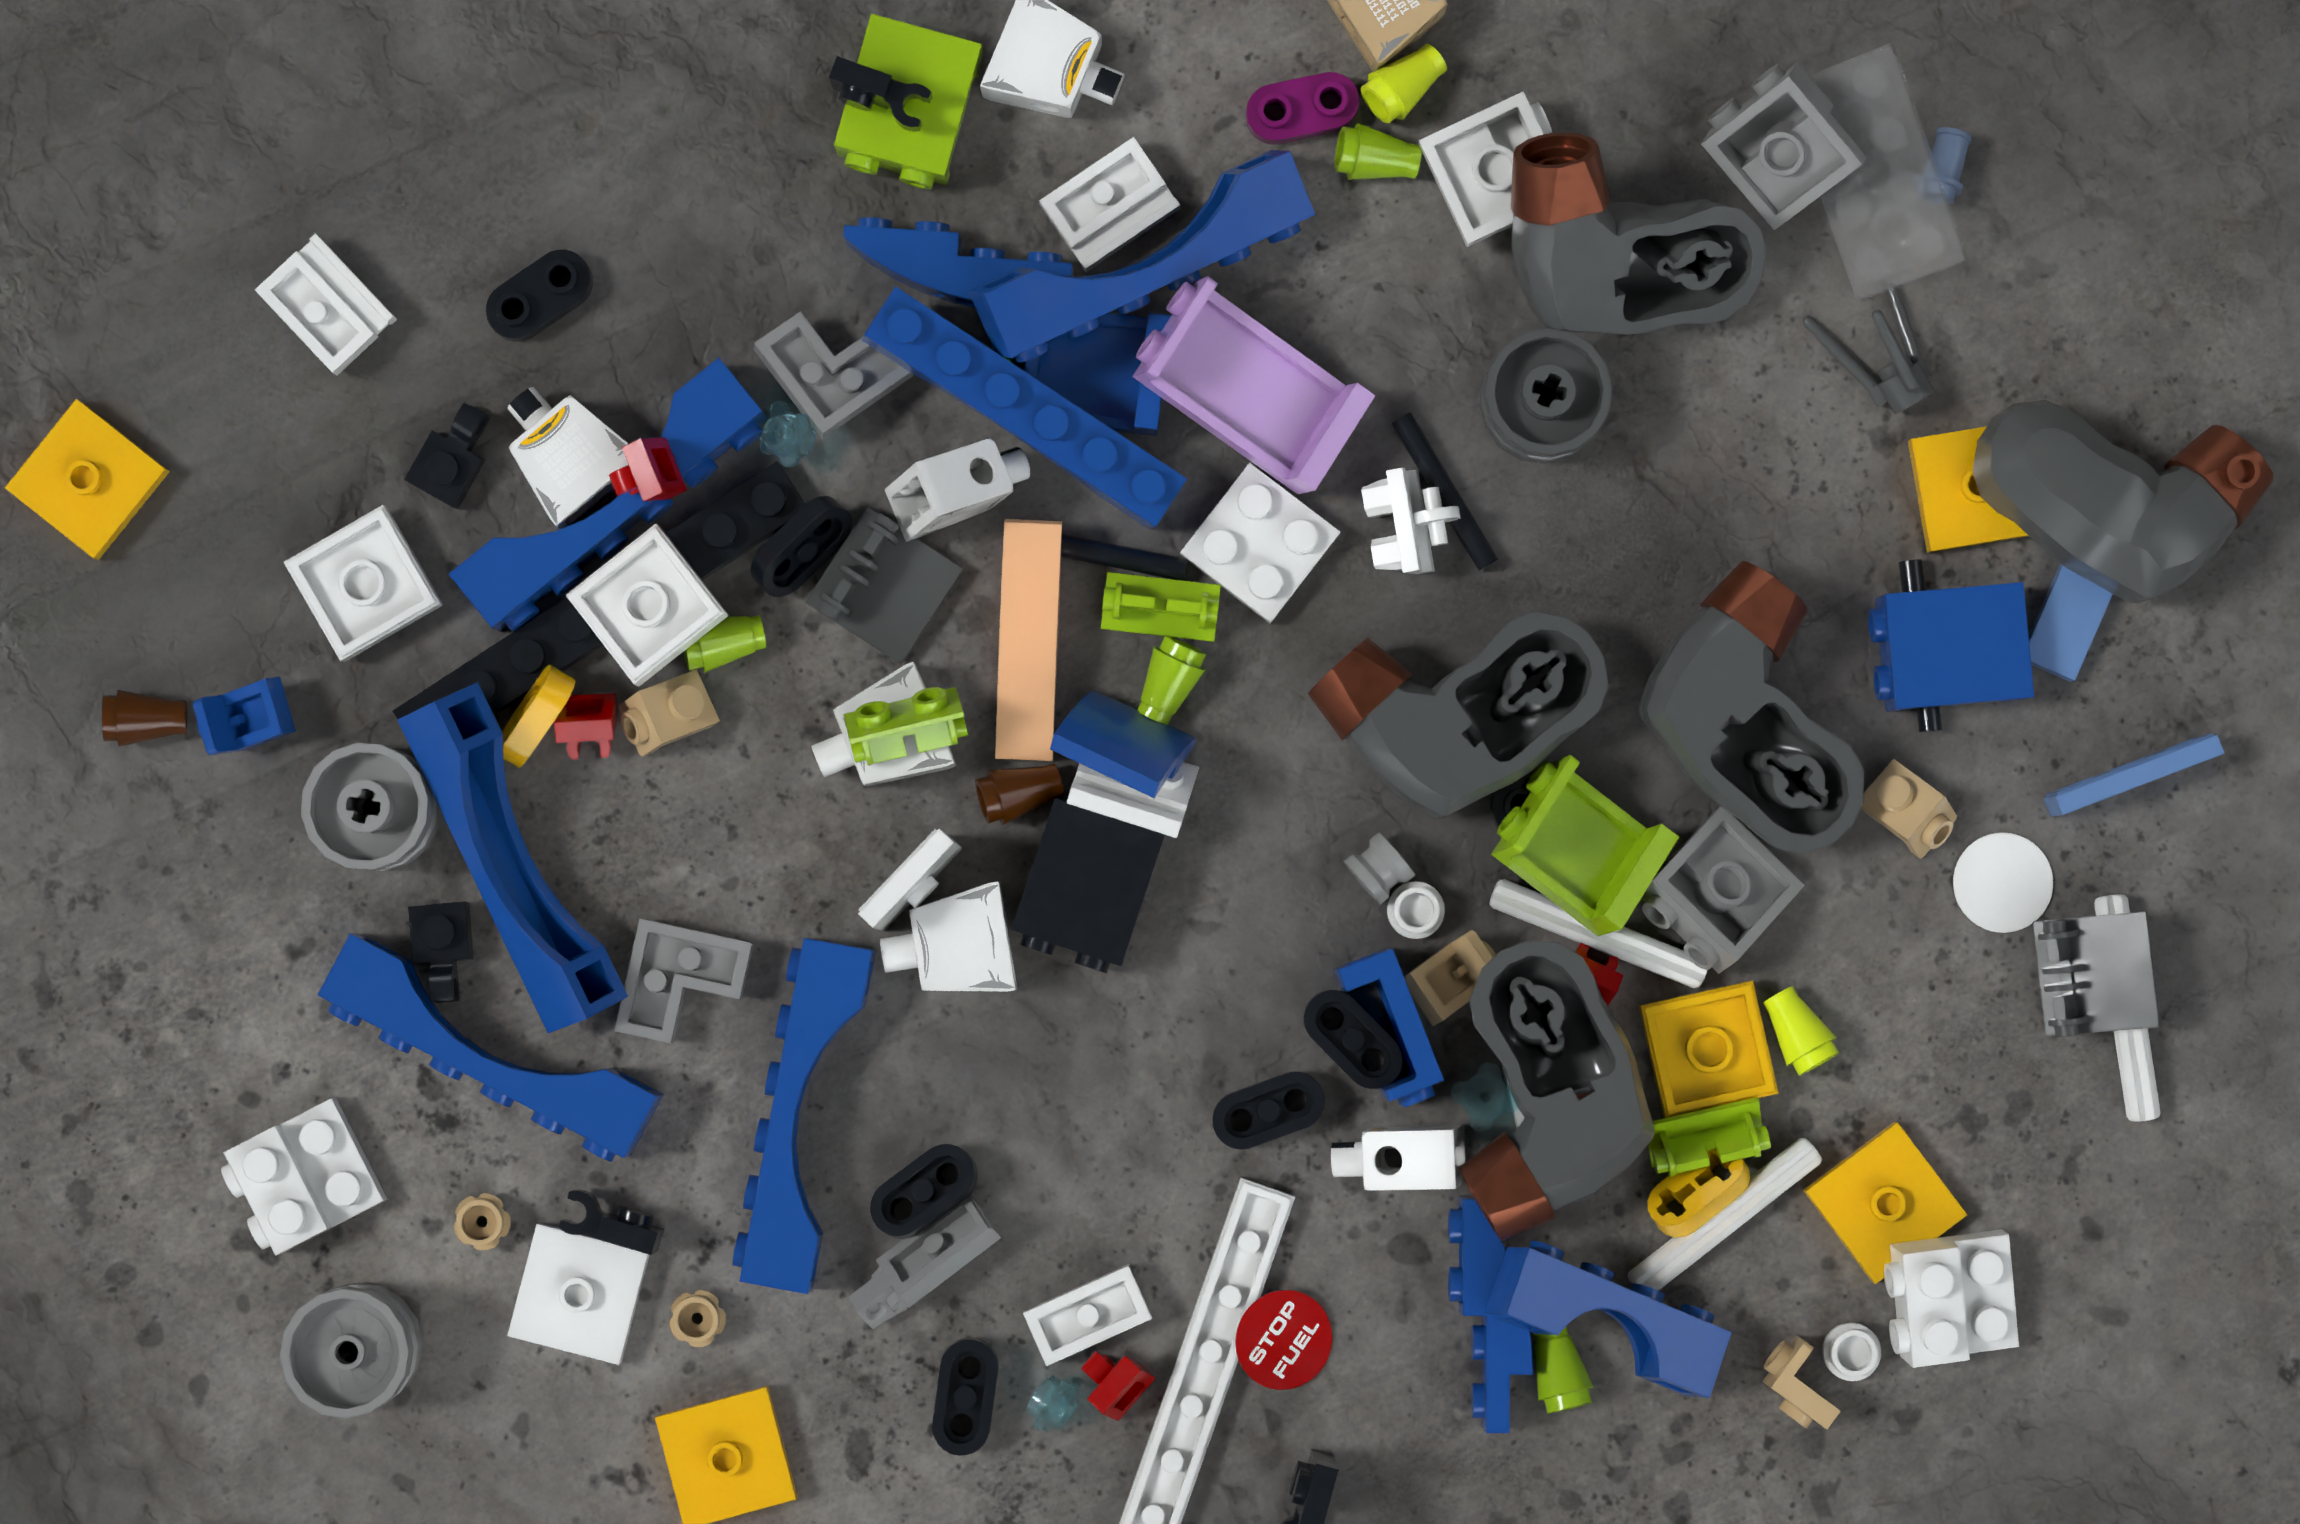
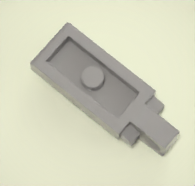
(924, 1262)

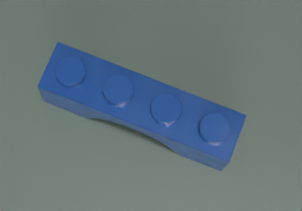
(1668, 1344)

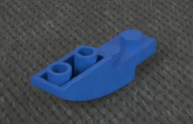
(932, 258)
(1499, 1345)

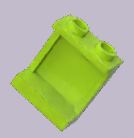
(911, 56)
(1581, 848)

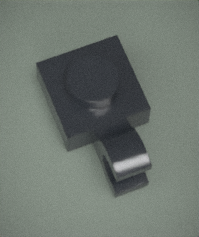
(865, 86)
(446, 464)
(441, 938)
(627, 1229)

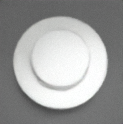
(1415, 910)
(1851, 1351)

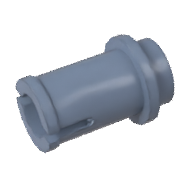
(1949, 158)

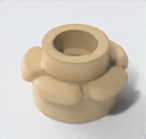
(466, 1221)
(682, 1324)

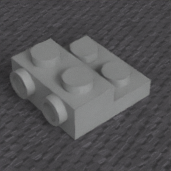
(1782, 144)
(1719, 892)

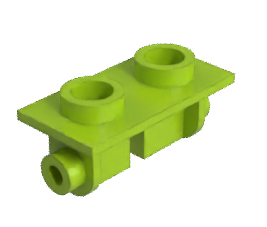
(1160, 607)
(879, 727)
(1683, 1140)

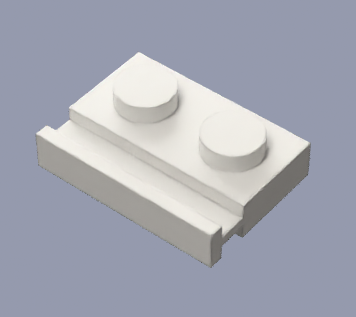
(1109, 204)
(325, 304)
(1113, 799)

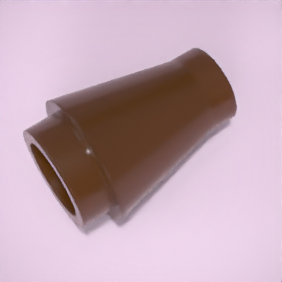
(141, 717)
(1016, 791)

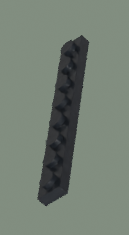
(562, 635)

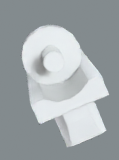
(1402, 497)

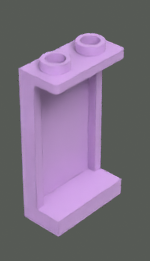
(1250, 387)

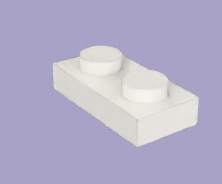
(1087, 1315)

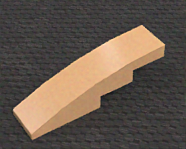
(1028, 639)

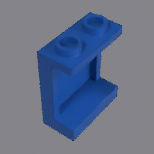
(1098, 372)
(1952, 646)
(1405, 1020)

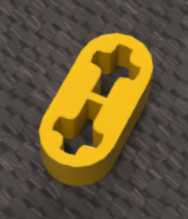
(536, 714)
(1700, 1194)

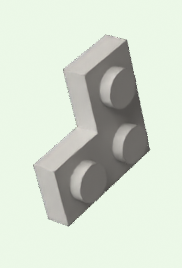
(822, 384)
(667, 962)

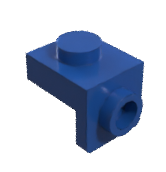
(244, 717)

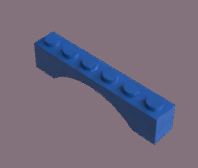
(1246, 206)
(1024, 407)
(516, 573)
(464, 767)
(387, 992)
(783, 1231)

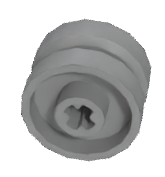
(337, 802)
(333, 1378)

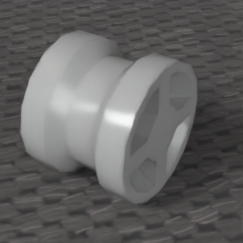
(1379, 868)

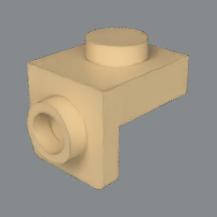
(667, 712)
(1909, 809)
(1449, 976)
(1800, 1401)

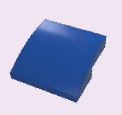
(1122, 743)

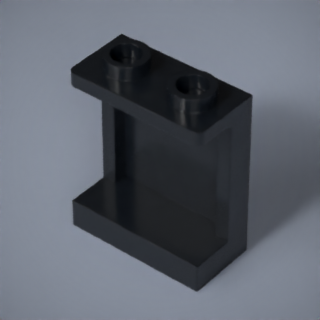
(1087, 885)

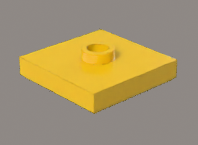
(87, 479)
(1948, 494)
(1708, 1049)
(1883, 1198)
(726, 1457)

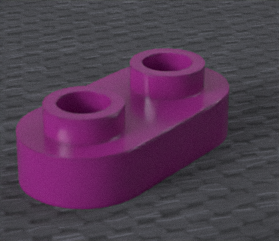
(1304, 112)

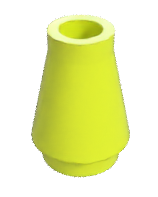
(1401, 84)
(1800, 1032)

